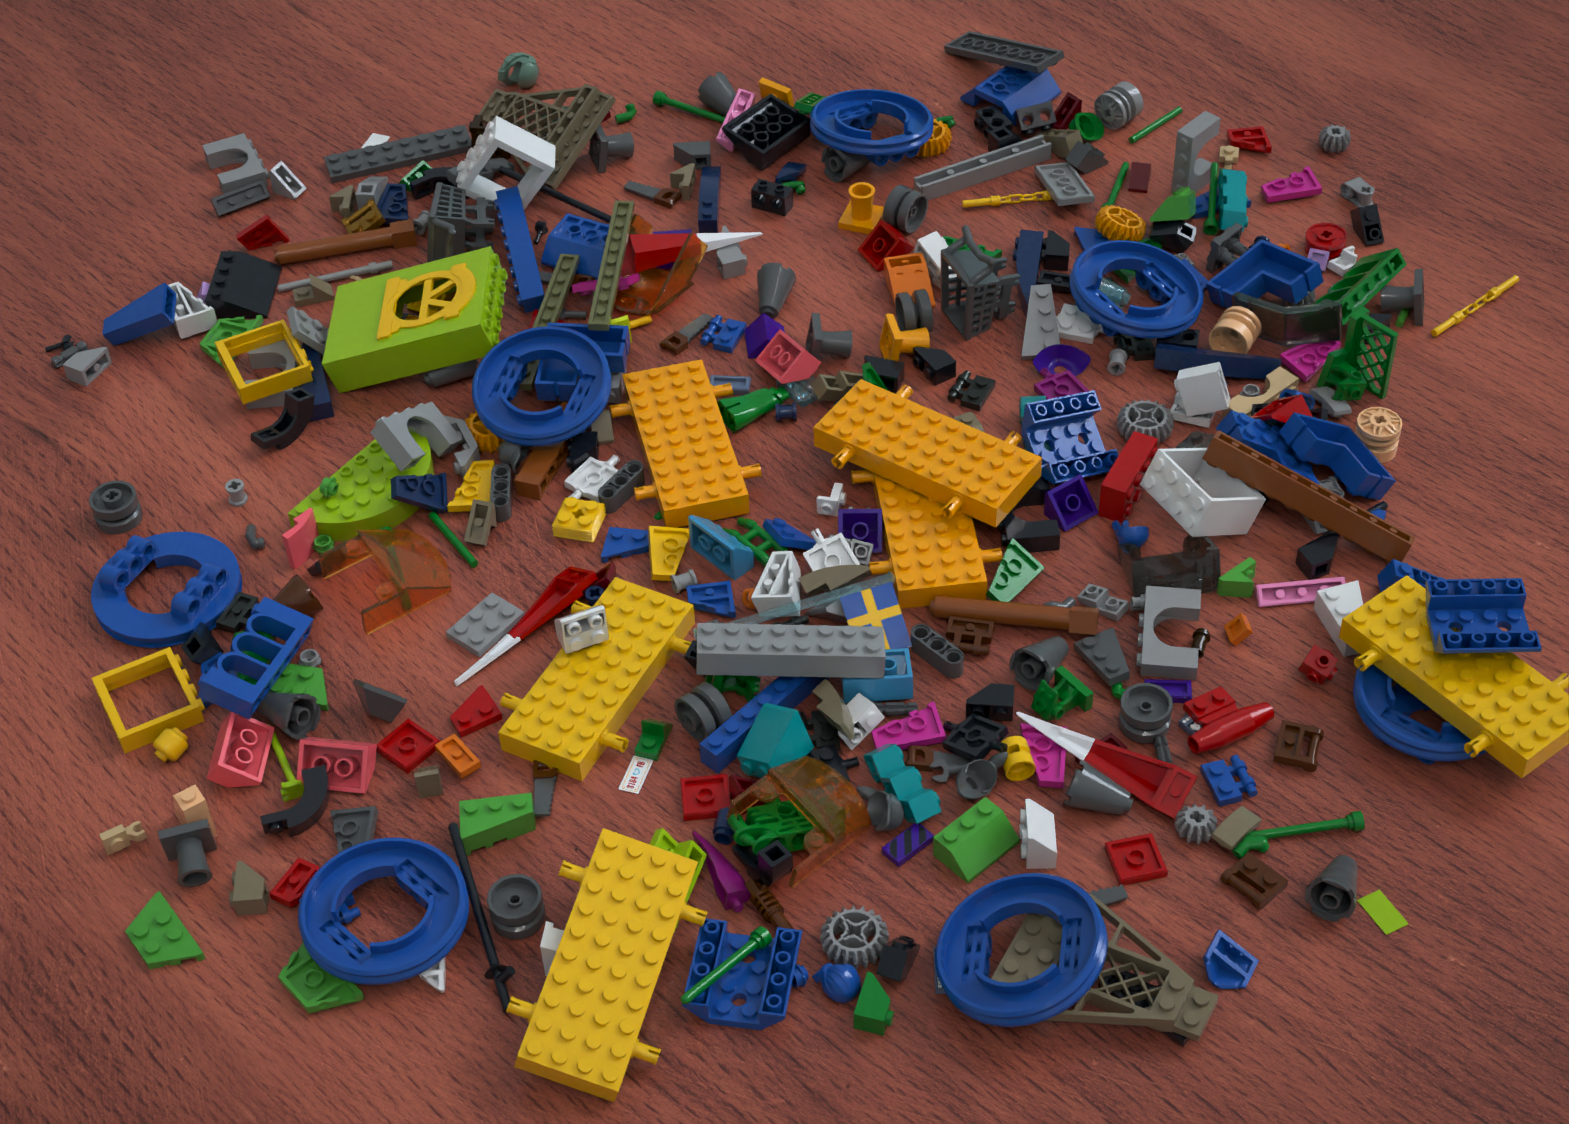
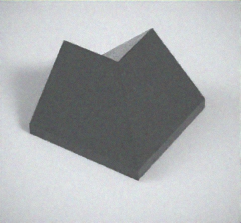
(379, 701)

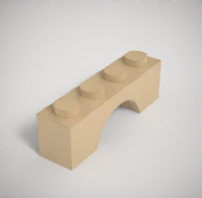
(1274, 384)

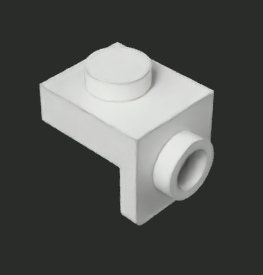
(831, 504)

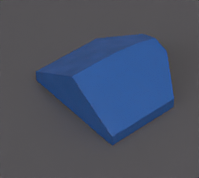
(1228, 963)

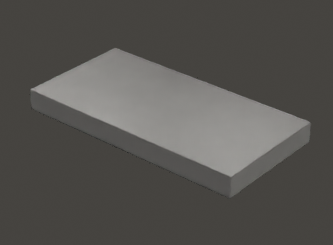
(1064, 184)

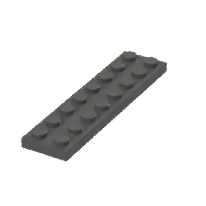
(1004, 52)
(398, 153)

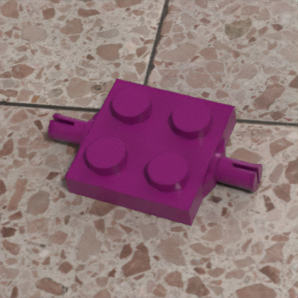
(1058, 384)

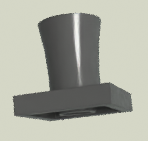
(604, 146)
(1405, 297)
(827, 342)
(188, 846)

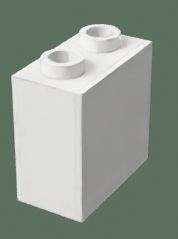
(1202, 389)

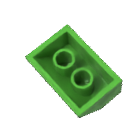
(1178, 206)
(975, 840)

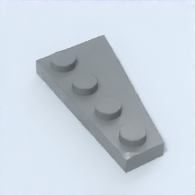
(1041, 322)

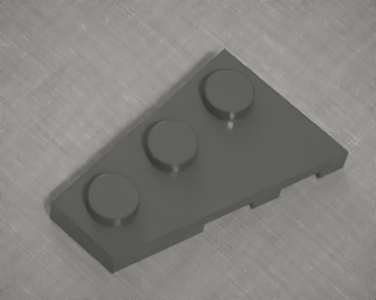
(1104, 656)
(354, 825)

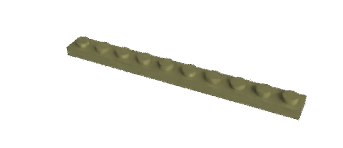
(611, 266)
(552, 305)

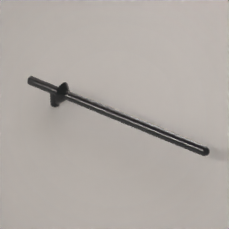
(559, 196)
(496, 971)

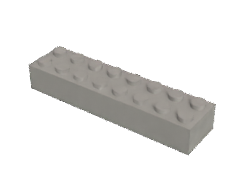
(790, 650)

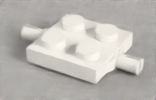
(1076, 325)
(590, 477)
(829, 552)

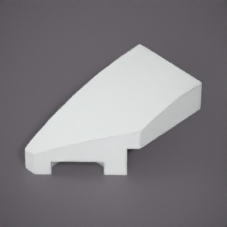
(1343, 263)
(436, 976)

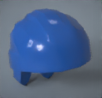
(1137, 535)
(839, 981)

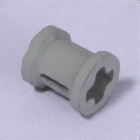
(421, 223)
(1117, 359)
(235, 490)
(681, 581)

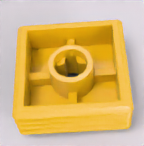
(579, 519)

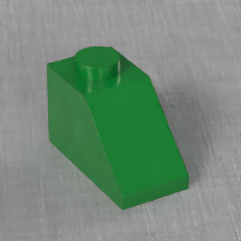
(873, 1007)

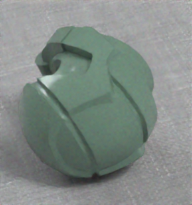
(524, 72)

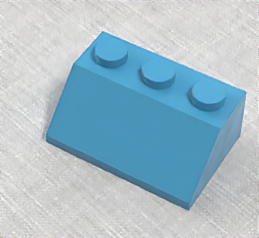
(719, 547)
(894, 686)

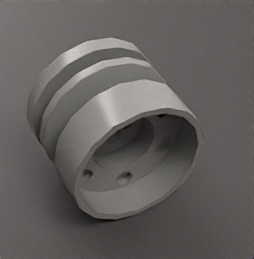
(1119, 105)

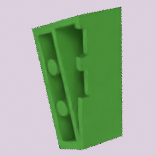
(495, 819)

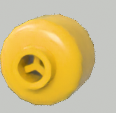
(170, 744)

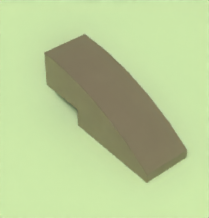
(835, 387)
(833, 577)
(834, 709)

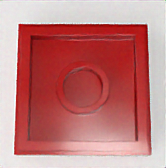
(407, 746)
(704, 796)
(1135, 859)

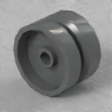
(905, 208)
(914, 311)
(115, 507)
(702, 710)
(1145, 712)
(516, 906)

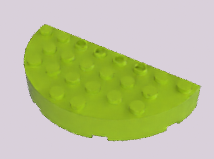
(364, 494)

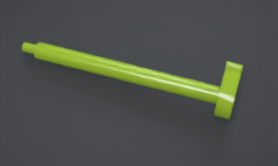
(293, 788)

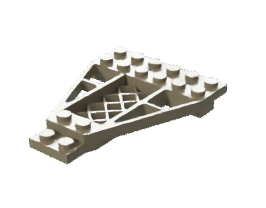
(568, 133)
(1178, 1003)

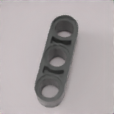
(621, 486)
(502, 491)
(937, 651)

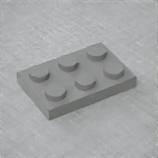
(307, 330)
(485, 624)

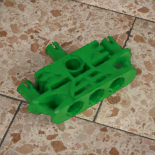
(770, 823)

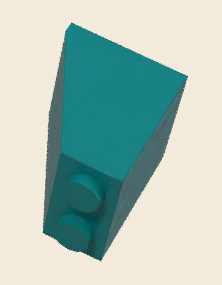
(773, 740)

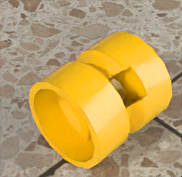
(1019, 761)

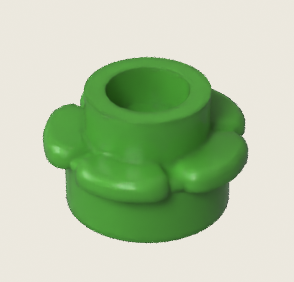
(329, 487)
(323, 543)

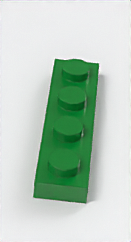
(807, 102)

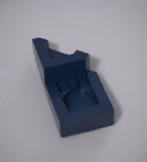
(790, 171)

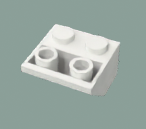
(582, 629)
(1037, 836)

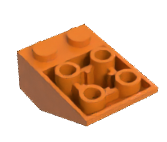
(907, 274)

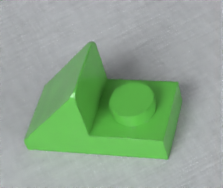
(1238, 580)

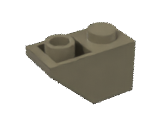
(249, 892)

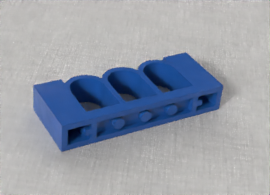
(237, 694)

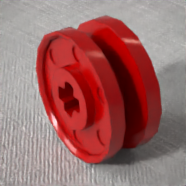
(1326, 237)

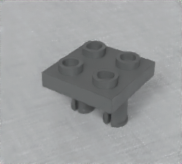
(1225, 248)

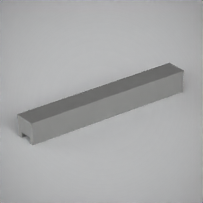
(983, 167)

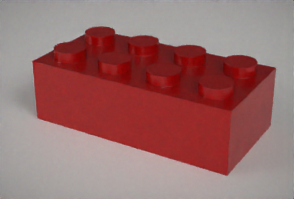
(1122, 484)

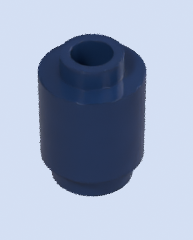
(722, 831)

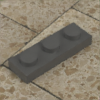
(240, 198)

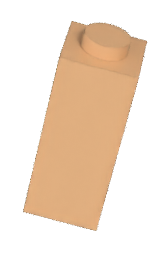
(192, 807)

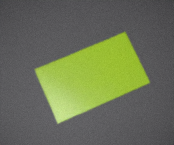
(1382, 912)

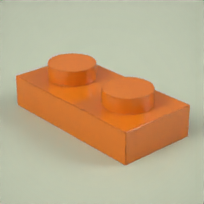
(458, 756)

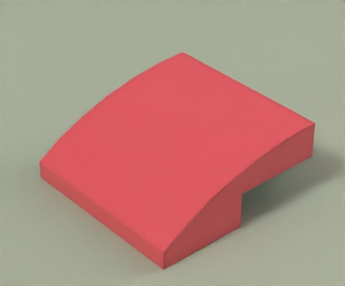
(300, 538)

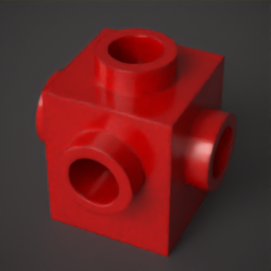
(1319, 665)

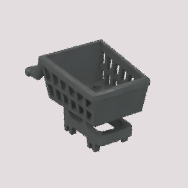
(448, 223)
(982, 286)

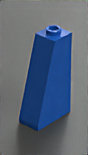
(142, 316)

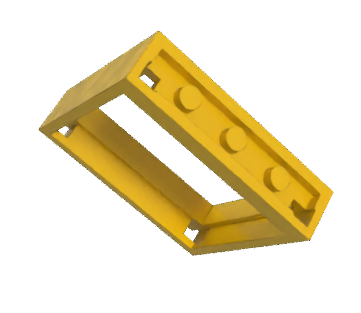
(256, 339)
(138, 669)

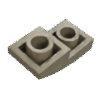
(1235, 828)

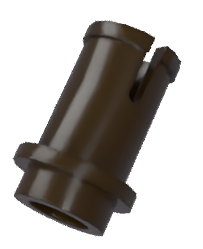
(1200, 639)

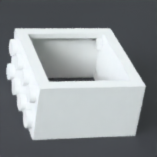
(515, 141)
(1199, 495)

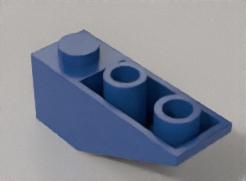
(1397, 570)

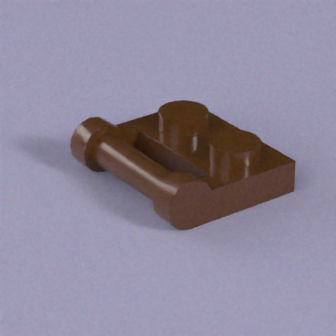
(1290, 744)
(1257, 875)

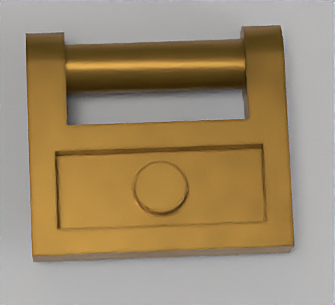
(370, 220)

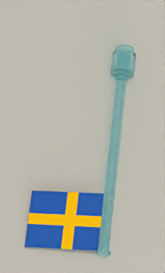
(863, 603)

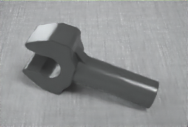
(572, 314)
(947, 770)

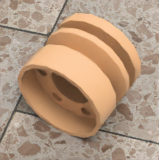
(1235, 330)
(1379, 431)

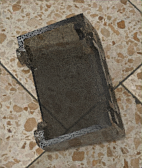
(1192, 569)

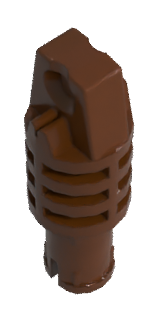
(767, 904)

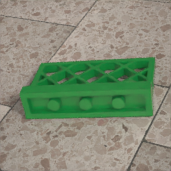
(1355, 345)

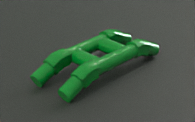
(755, 530)

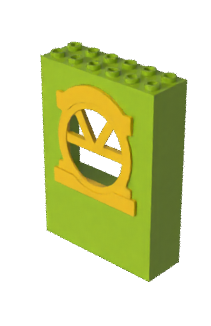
(375, 345)

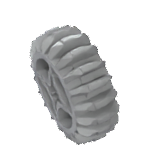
(1145, 418)
(855, 929)

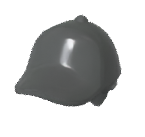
(512, 454)
(979, 776)
(883, 808)

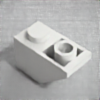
(865, 719)

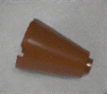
(299, 597)

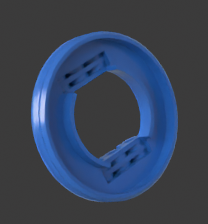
(839, 118)
(1156, 270)
(506, 367)
(201, 601)
(1375, 707)
(420, 872)
(966, 945)

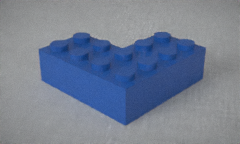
(1265, 270)
(559, 379)
(1264, 439)
(1341, 451)

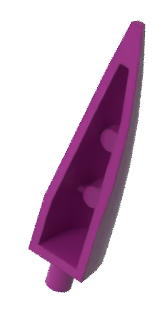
(726, 879)

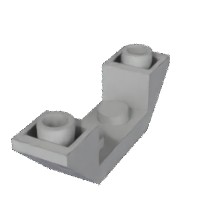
(470, 448)

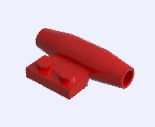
(1222, 720)

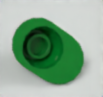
(1089, 126)

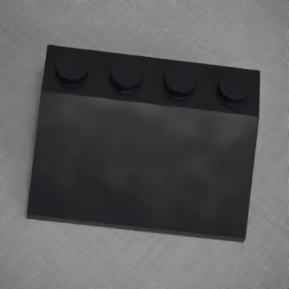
(767, 131)
(242, 286)

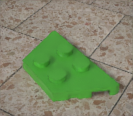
(224, 329)
(303, 680)
(161, 935)
(314, 986)

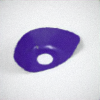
(1069, 357)

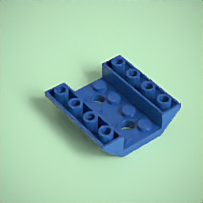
(1013, 90)
(577, 237)
(1059, 424)
(1478, 611)
(762, 984)

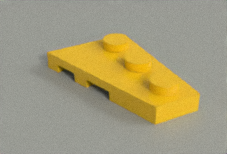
(475, 486)
(666, 550)

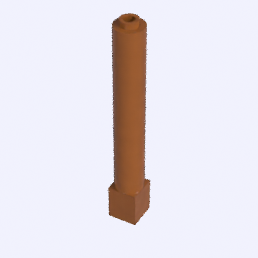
(399, 234)
(1075, 619)

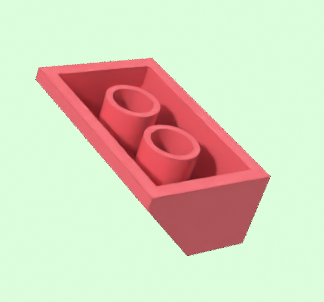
(787, 359)
(240, 752)
(346, 762)

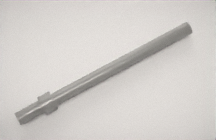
(372, 268)

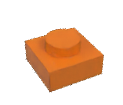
(1238, 629)

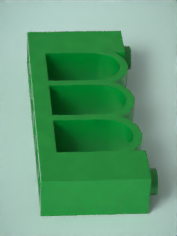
(1364, 281)

